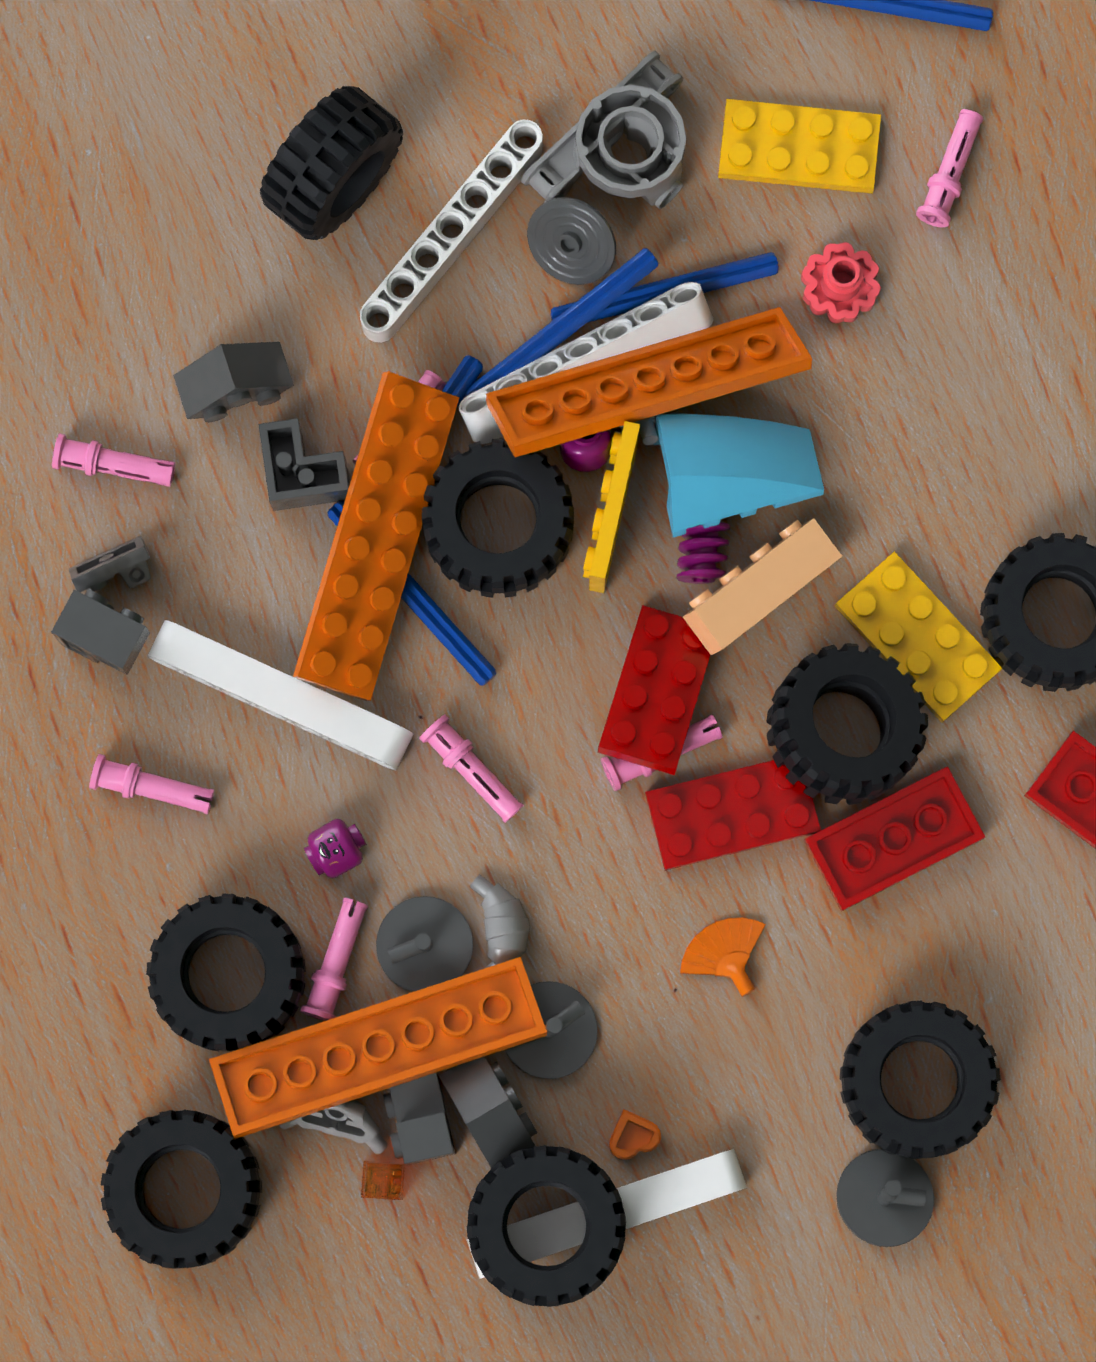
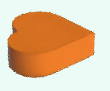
(633, 1135)

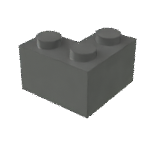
(231, 378)
(296, 478)
(99, 632)
(489, 1108)
(421, 1120)

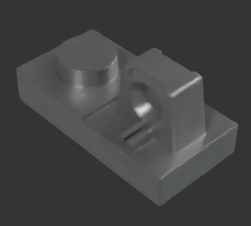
(125, 559)

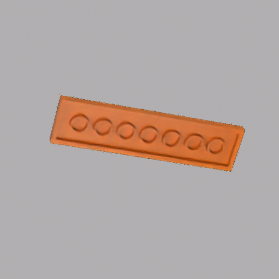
(648, 381)
(376, 537)
(377, 1047)

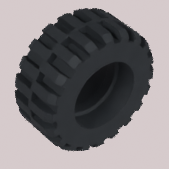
(331, 162)
(498, 571)
(1004, 617)
(877, 685)
(172, 960)
(975, 1075)
(125, 1189)
(490, 1239)

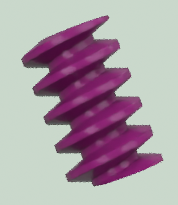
(702, 554)

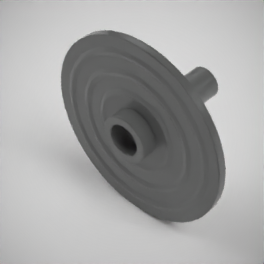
(571, 241)
(424, 943)
(569, 1037)
(885, 1198)

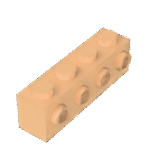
(761, 586)

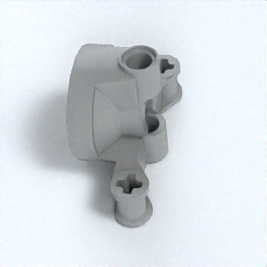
(633, 107)

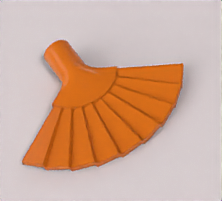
(724, 951)

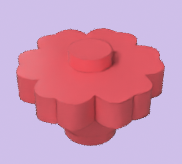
(840, 282)

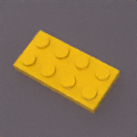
(799, 146)
(614, 493)
(916, 629)

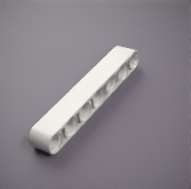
(457, 213)
(657, 320)
(280, 695)
(641, 1203)

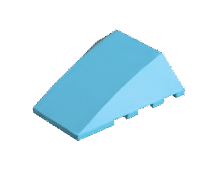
(733, 467)

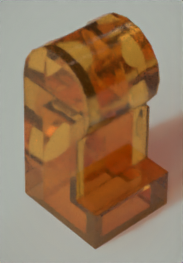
(383, 1180)

